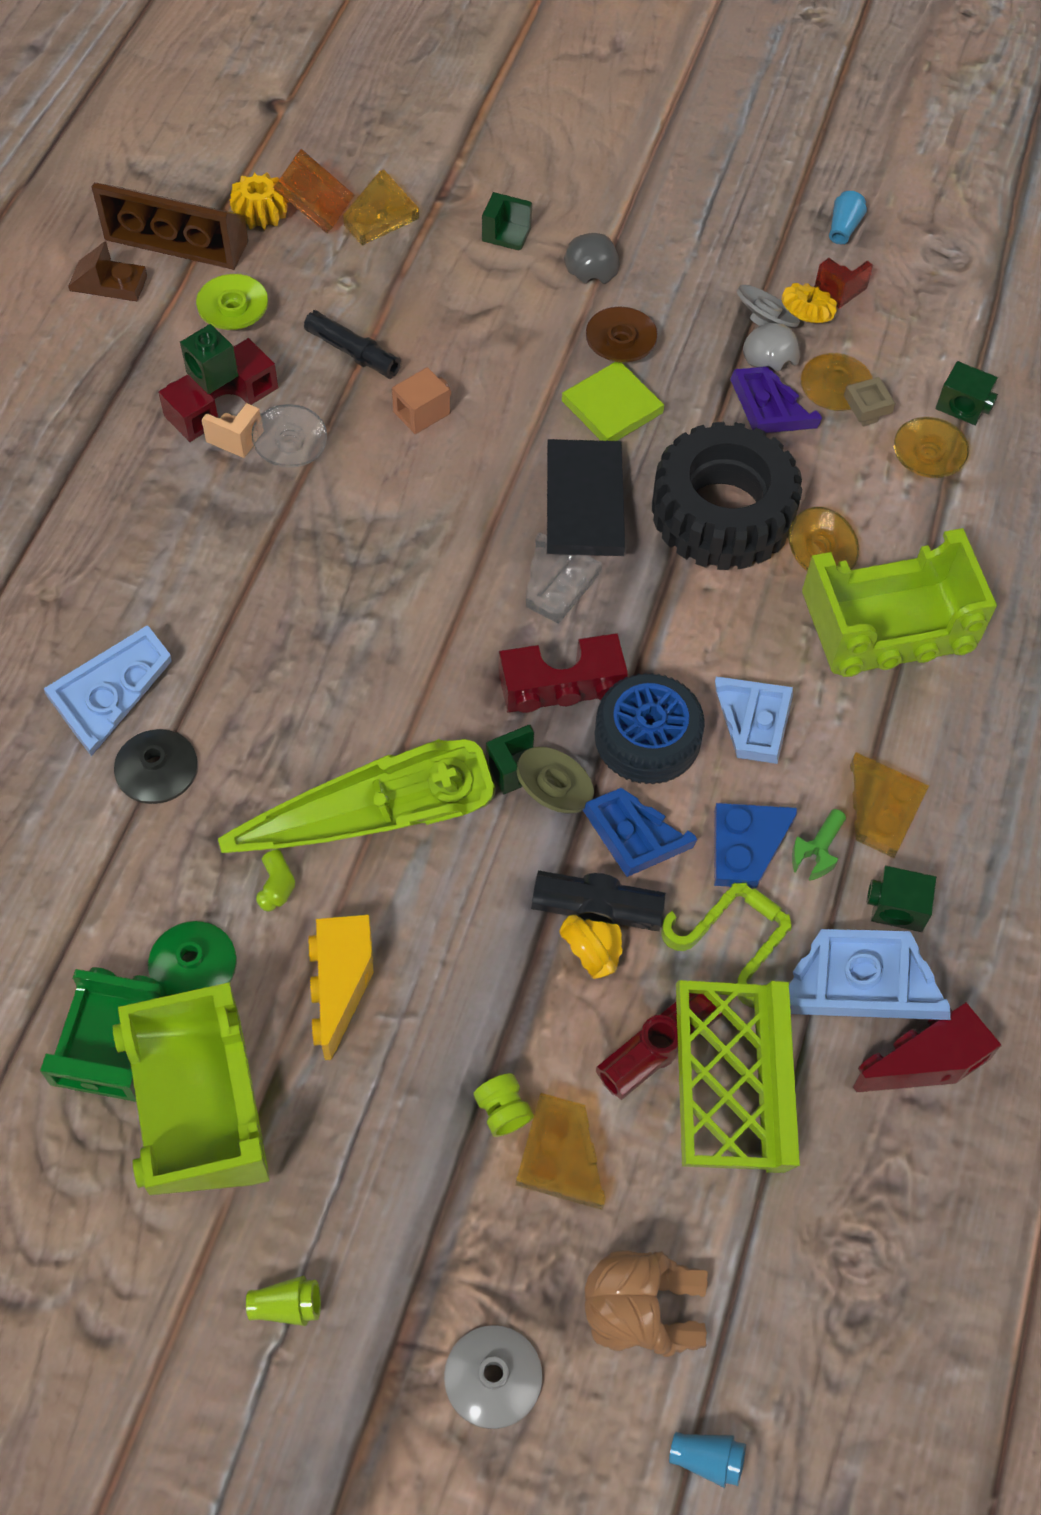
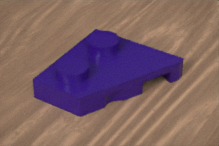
(770, 402)

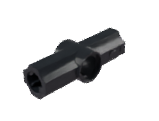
(598, 899)

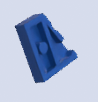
(634, 831)
(747, 841)

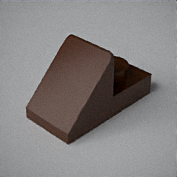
(102, 277)

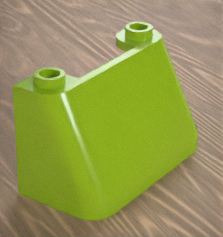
(192, 1093)

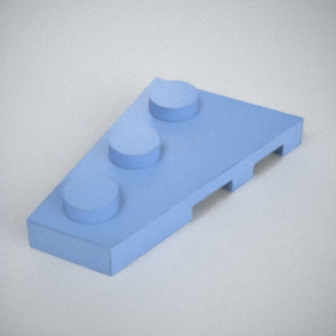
(108, 686)

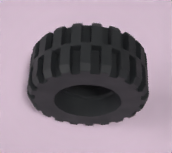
(731, 458)

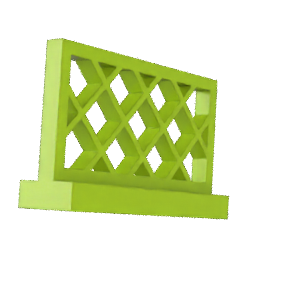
(774, 1081)

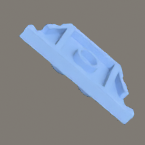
(866, 977)

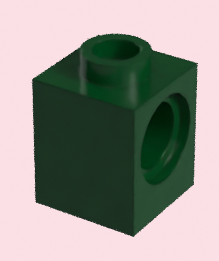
(209, 358)
(967, 393)
(902, 898)

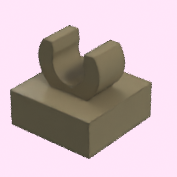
(869, 400)

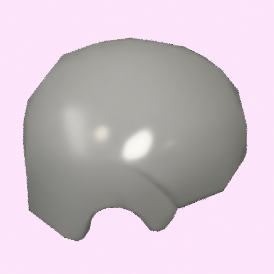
(771, 346)

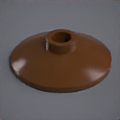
(621, 334)

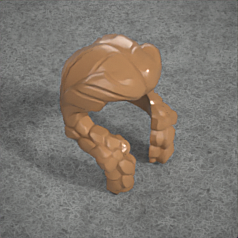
(625, 1308)

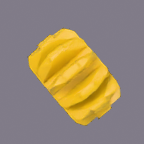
(258, 200)

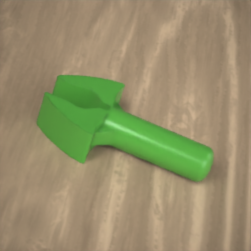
(819, 846)

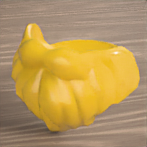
(594, 944)

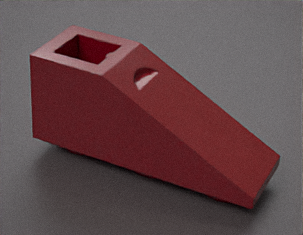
(933, 1057)

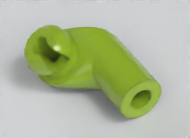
(279, 884)

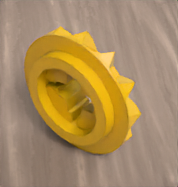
(809, 303)

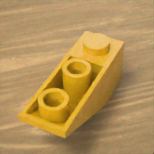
(344, 972)

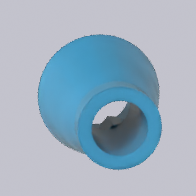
(847, 214)
(709, 1456)

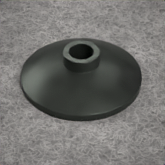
(158, 780)

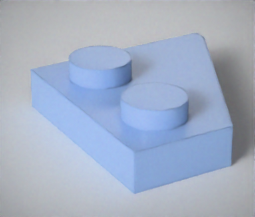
(755, 716)

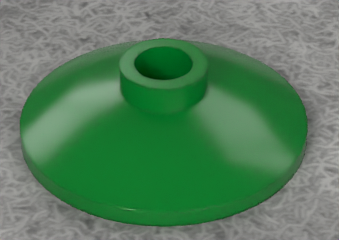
(212, 966)

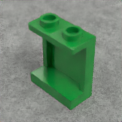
(86, 1049)

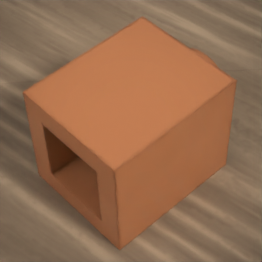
(421, 400)

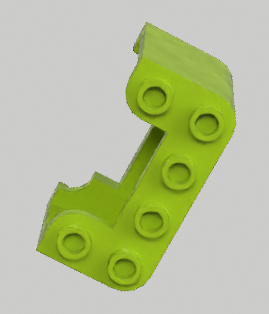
(899, 608)

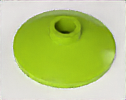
(232, 301)

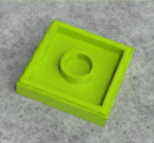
(612, 402)

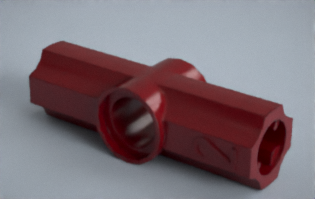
(639, 1058)

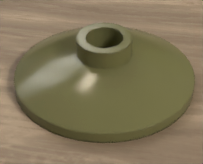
(554, 780)

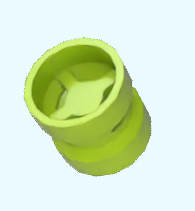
(503, 1104)

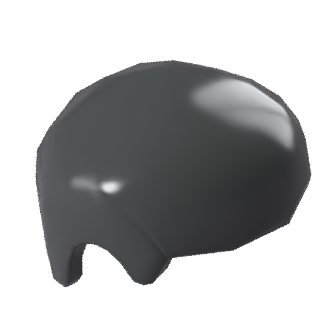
(592, 257)

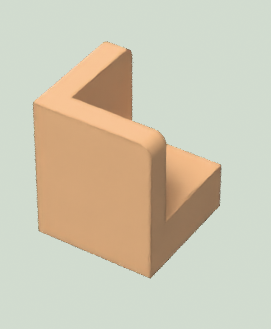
(231, 431)

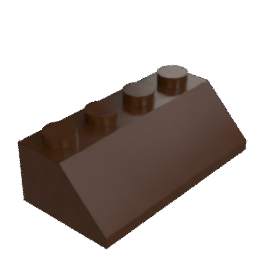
(170, 226)

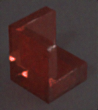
(841, 281)

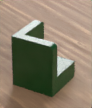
(506, 221)
(504, 754)

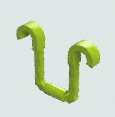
(755, 900)

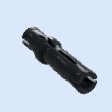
(363, 350)

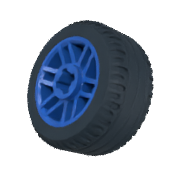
(649, 728)

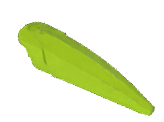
(384, 795)

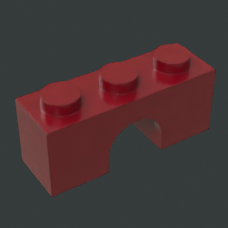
(187, 403)
(533, 684)

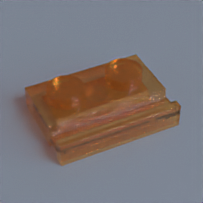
(313, 191)

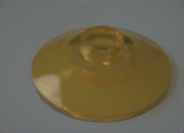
(828, 375)
(931, 447)
(826, 530)

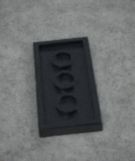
(585, 498)

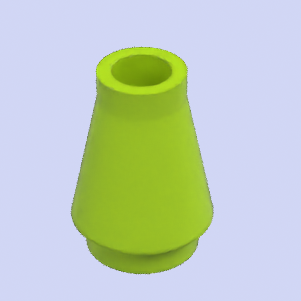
(286, 1302)

